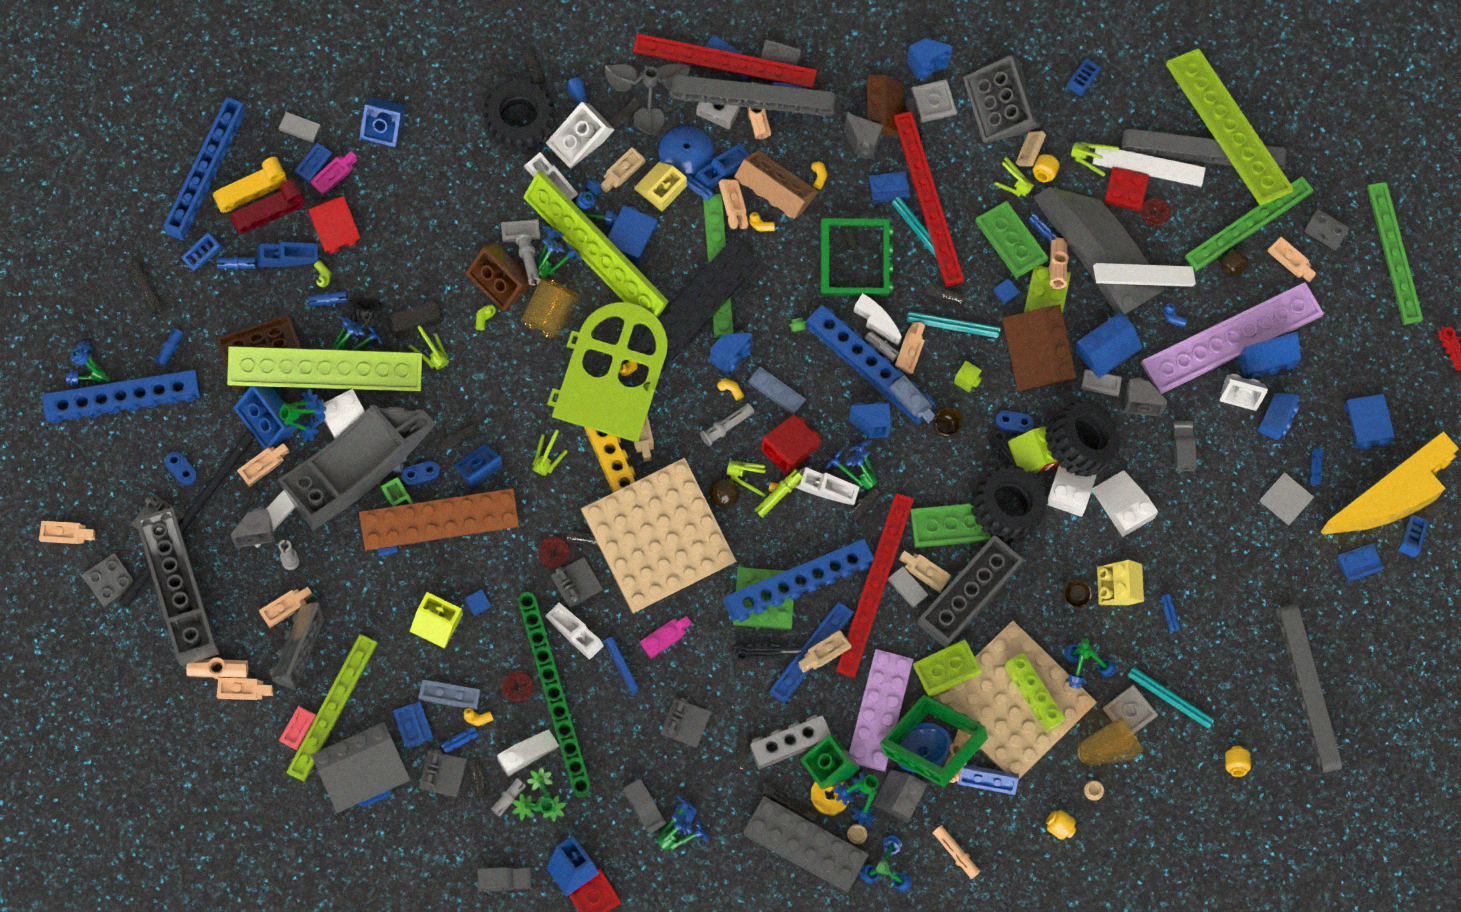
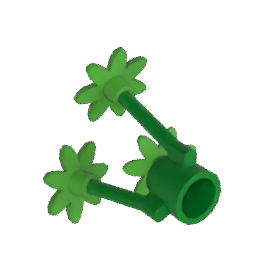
(544, 803)

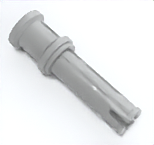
(527, 252)
(720, 428)
(288, 555)

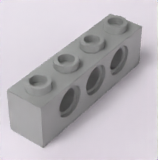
(766, 758)

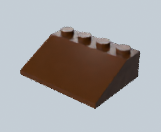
(272, 333)
(1039, 348)

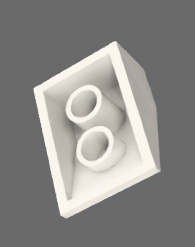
(579, 134)
(1243, 392)
(342, 412)
(1070, 491)
(1125, 503)

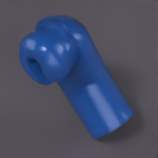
(1171, 316)

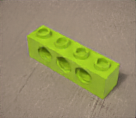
(1034, 692)

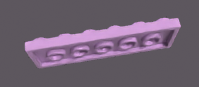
(879, 708)

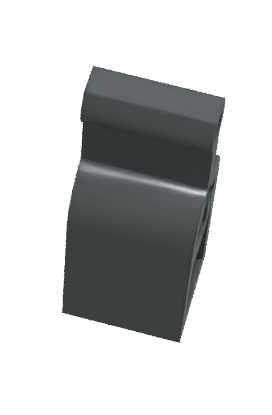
(1184, 446)
(644, 806)
(503, 879)

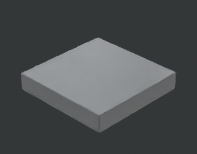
(934, 100)
(1286, 499)
(1132, 708)

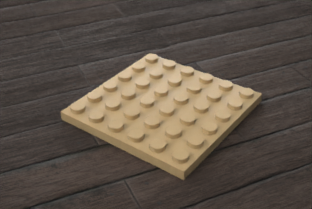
(658, 535)
(993, 699)

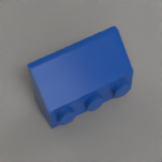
(1109, 345)
(1270, 356)
(260, 413)

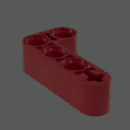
(269, 208)

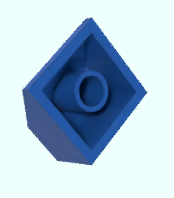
(382, 121)

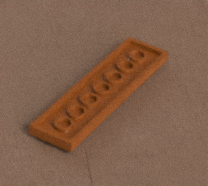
(438, 519)

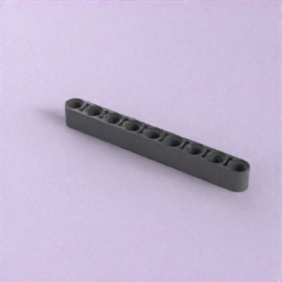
(753, 95)
(1185, 147)
(1309, 688)

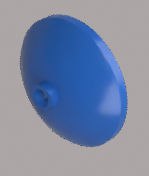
(688, 160)
(928, 742)

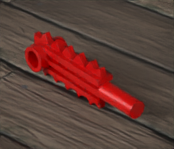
(1450, 341)

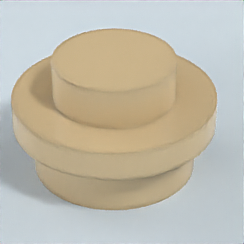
(1094, 790)
(857, 834)

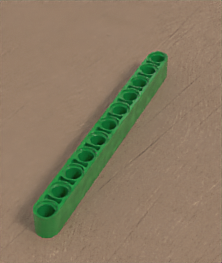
(554, 703)

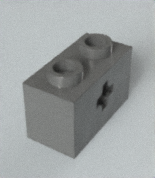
(1326, 229)

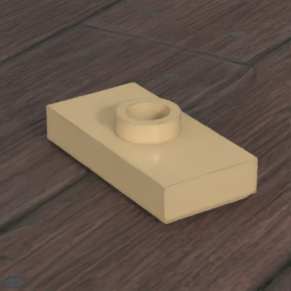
(1030, 148)

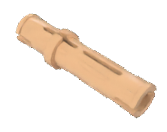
(957, 853)

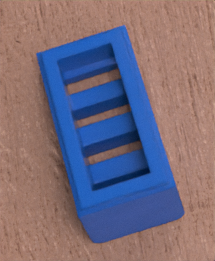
(1078, 88)
(198, 247)
(1410, 546)

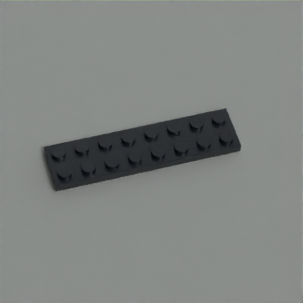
(701, 300)

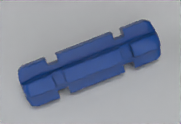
(699, 188)
(1042, 227)
(1316, 466)
(1170, 612)
(459, 739)

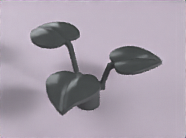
(623, 76)

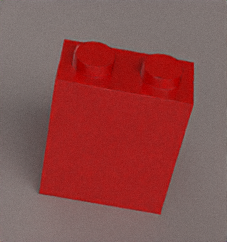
(333, 224)
(790, 444)

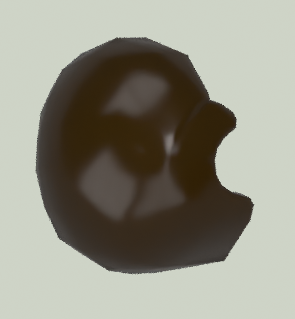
(947, 422)
(724, 492)
(1077, 593)

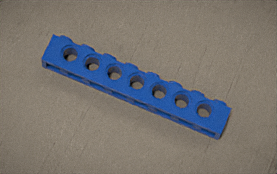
(204, 168)
(823, 316)
(130, 388)
(858, 551)

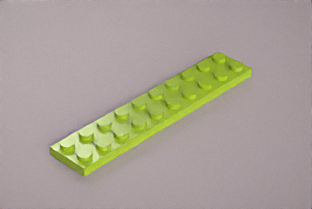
(1229, 127)
(593, 245)
(324, 368)

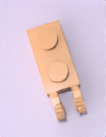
(733, 203)

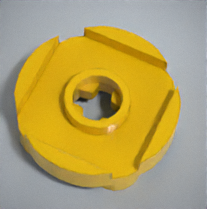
(822, 804)

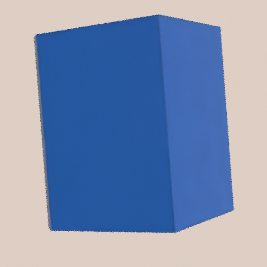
(479, 465)

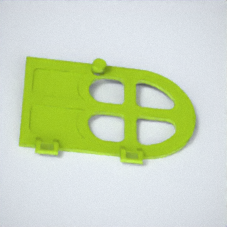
(604, 401)

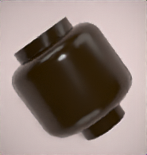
(1234, 263)

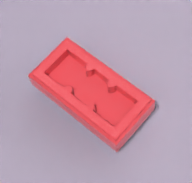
(297, 728)

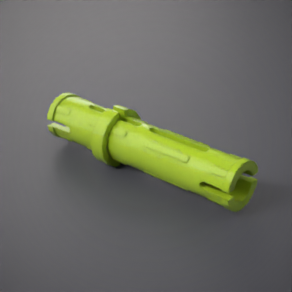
(784, 487)

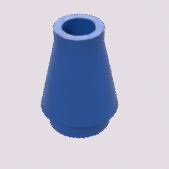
(577, 90)

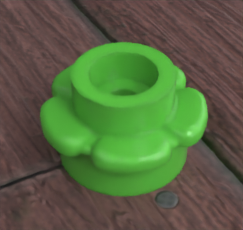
(797, 325)

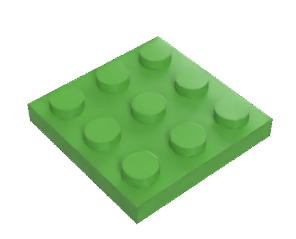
(775, 618)

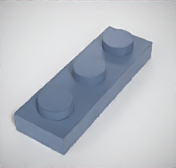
(777, 391)
(449, 694)

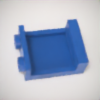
(632, 232)
(1369, 421)

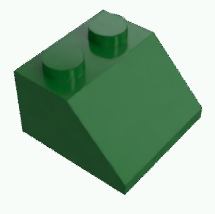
(829, 762)

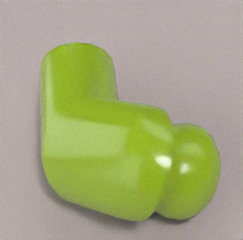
(325, 274)
(484, 314)

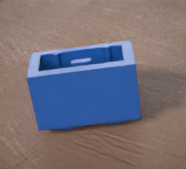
(928, 57)
(730, 350)
(1279, 415)
(871, 419)
(571, 866)

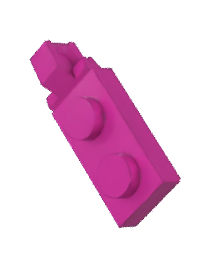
(333, 173)
(664, 637)

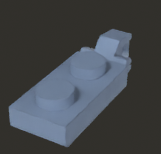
(912, 399)

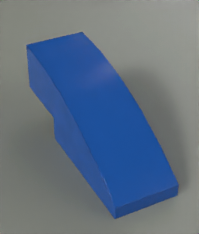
(722, 166)
(286, 254)

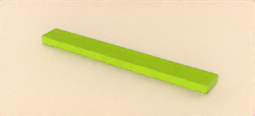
(332, 707)

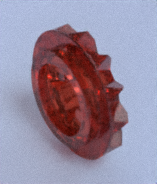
(1159, 205)
(550, 544)
(509, 683)

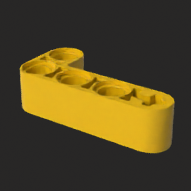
(251, 186)

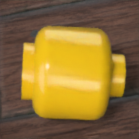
(1045, 168)
(1238, 761)
(1061, 824)

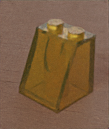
(550, 308)
(1110, 745)

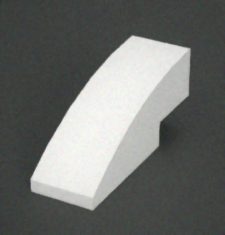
(540, 163)
(877, 319)
(827, 486)
(574, 630)

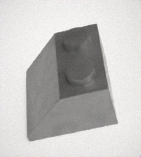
(863, 135)
(1143, 398)
(254, 529)
(900, 794)

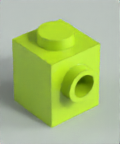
(968, 377)

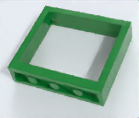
(825, 290)
(942, 776)

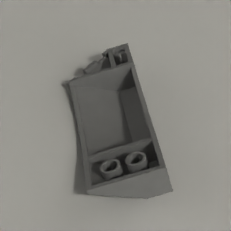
(1097, 238)
(354, 462)

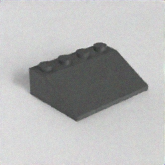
(1001, 100)
(298, 645)
(360, 767)

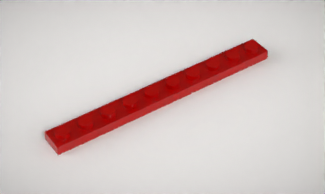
(724, 61)
(928, 199)
(875, 584)

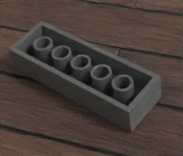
(970, 592)
(805, 844)

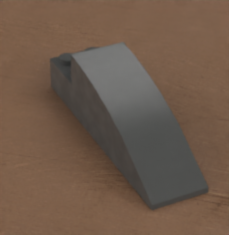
(176, 587)

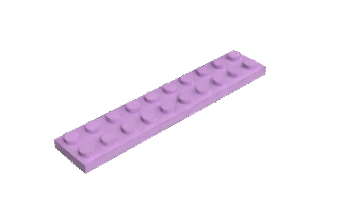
(1226, 340)

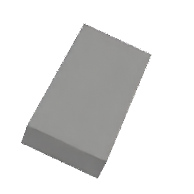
(299, 127)
(512, 229)
(1106, 384)
(908, 587)

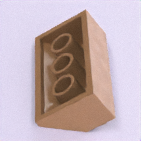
(775, 184)

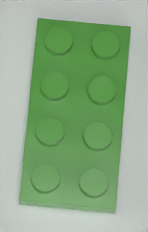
(1011, 239)
(946, 526)

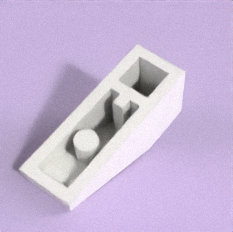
(527, 752)

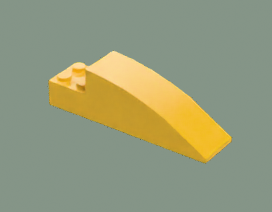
(1400, 492)

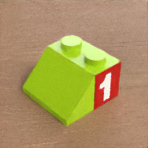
(1032, 452)

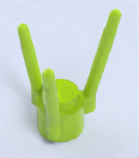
(1082, 151)
(1023, 184)
(438, 358)
(542, 464)
(737, 469)

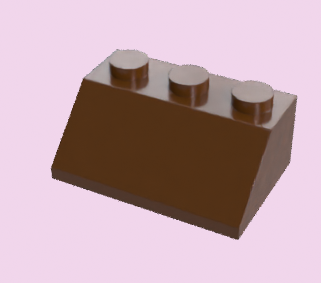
(884, 101)
(498, 276)

